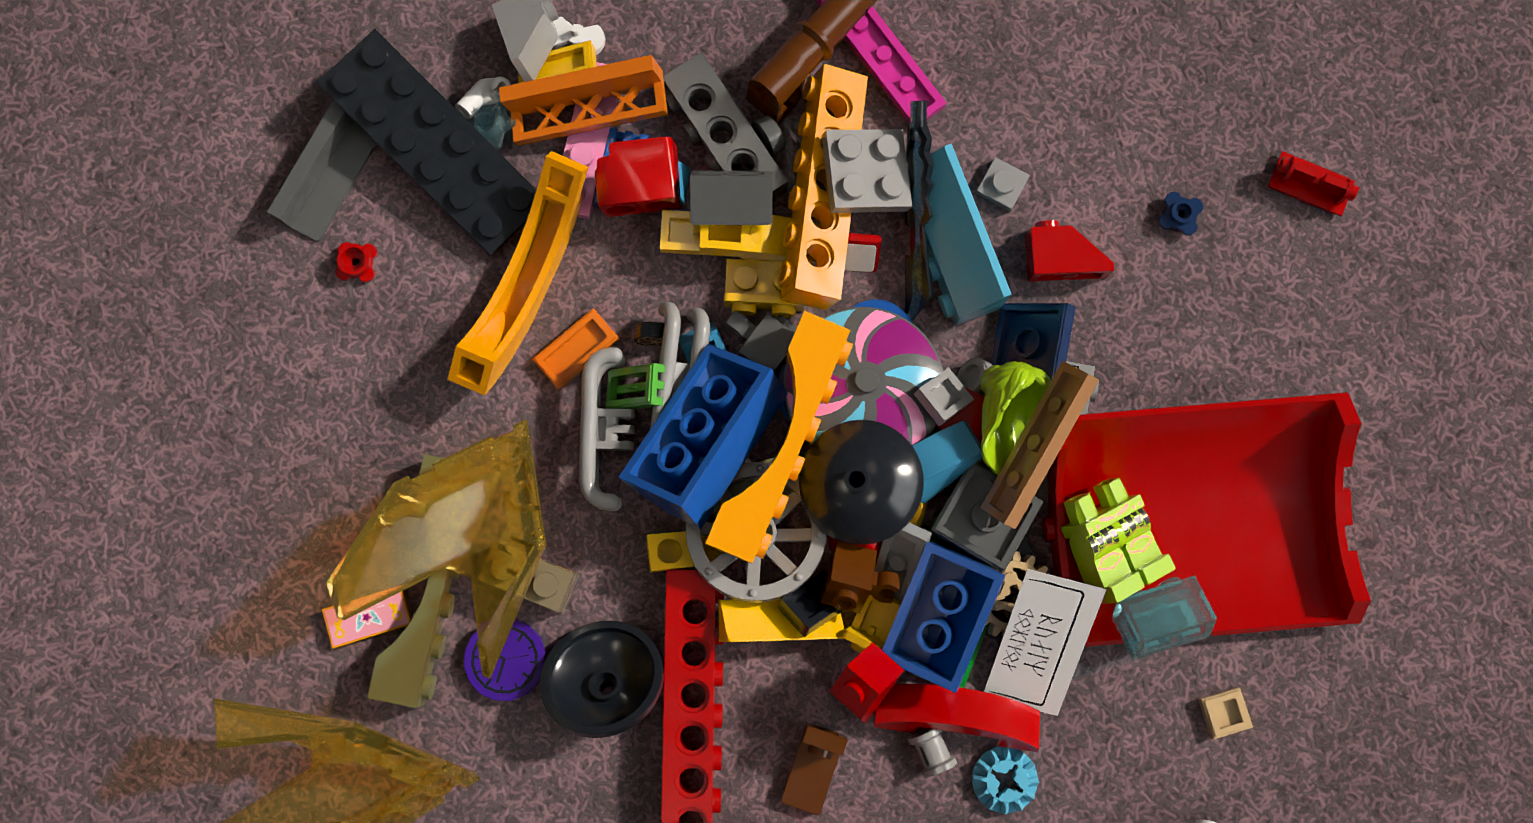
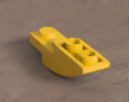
(741, 241)

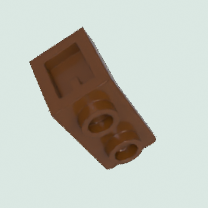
(813, 768)

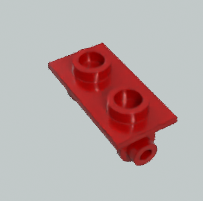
(1312, 184)

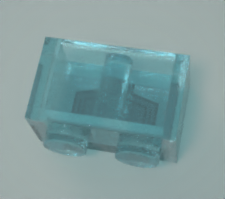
(1164, 617)

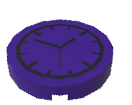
(517, 667)

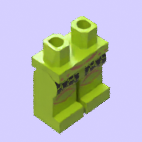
(1114, 541)

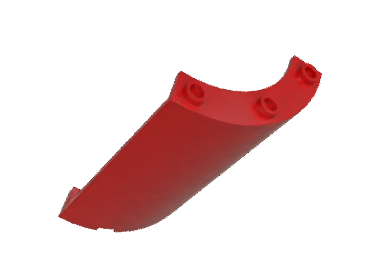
(1234, 497)

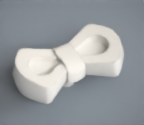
(576, 34)

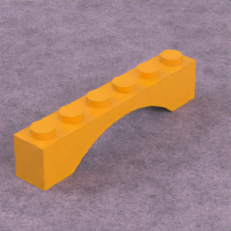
(811, 359)

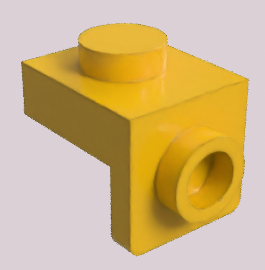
(872, 624)

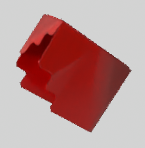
(638, 177)

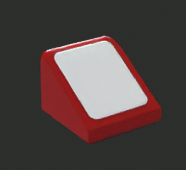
(863, 252)

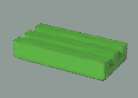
(649, 387)

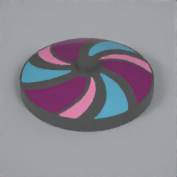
(880, 374)

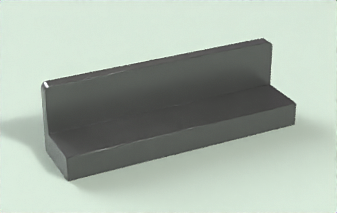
(323, 175)

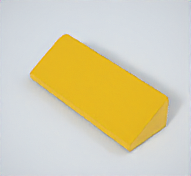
(764, 622)

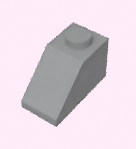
(527, 33)

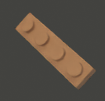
(1039, 444)

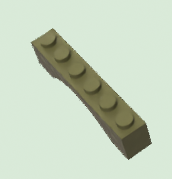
(406, 666)

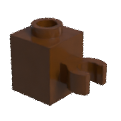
(852, 578)

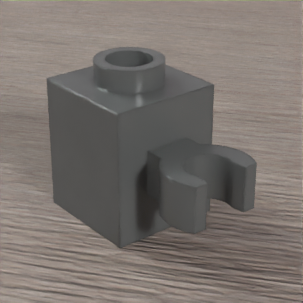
(766, 342)

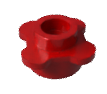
(348, 253)

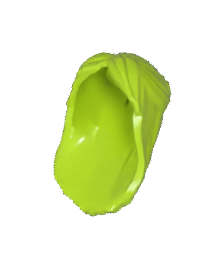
(1008, 403)

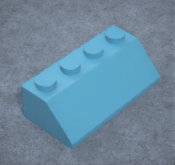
(960, 247)

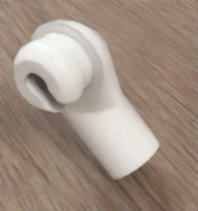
(481, 93)

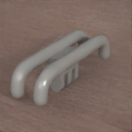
(676, 371)
(600, 427)

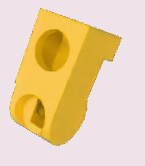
(671, 551)

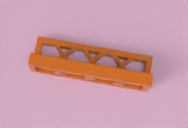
(584, 86)

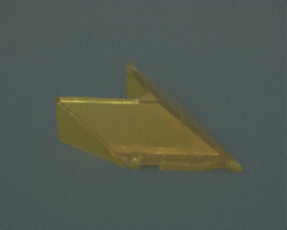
(464, 515)
(352, 773)

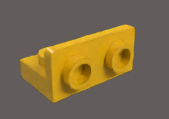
(755, 286)

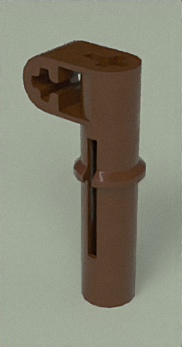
(781, 80)

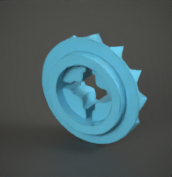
(986, 785)

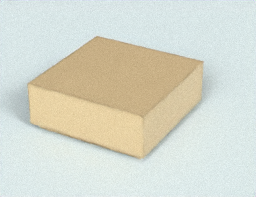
(1225, 713)

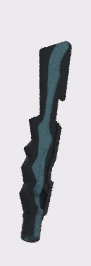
(920, 166)

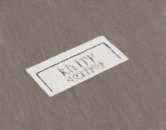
(1044, 640)

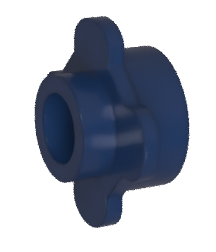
(1170, 217)

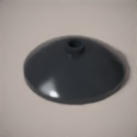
(890, 488)
(594, 659)

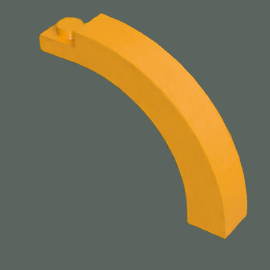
(512, 309)

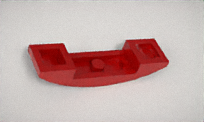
(962, 712)

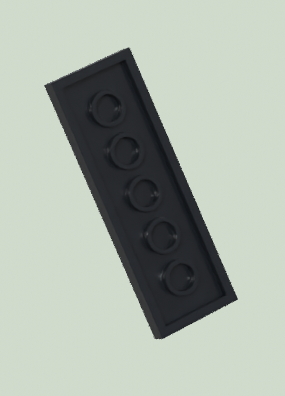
(430, 141)

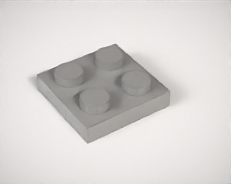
(866, 171)

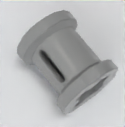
(932, 751)

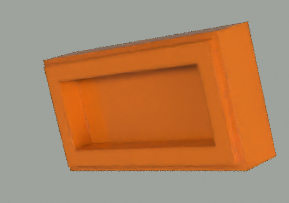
(570, 351)

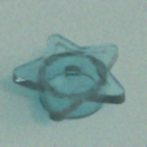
(502, 123)

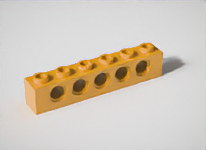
(801, 282)

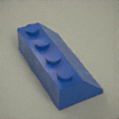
(704, 434)

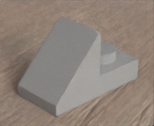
(902, 554)

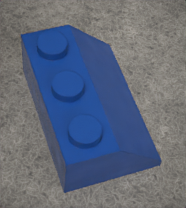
(943, 615)

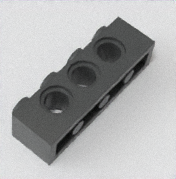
(696, 81)

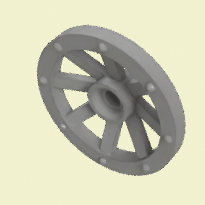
(752, 591)

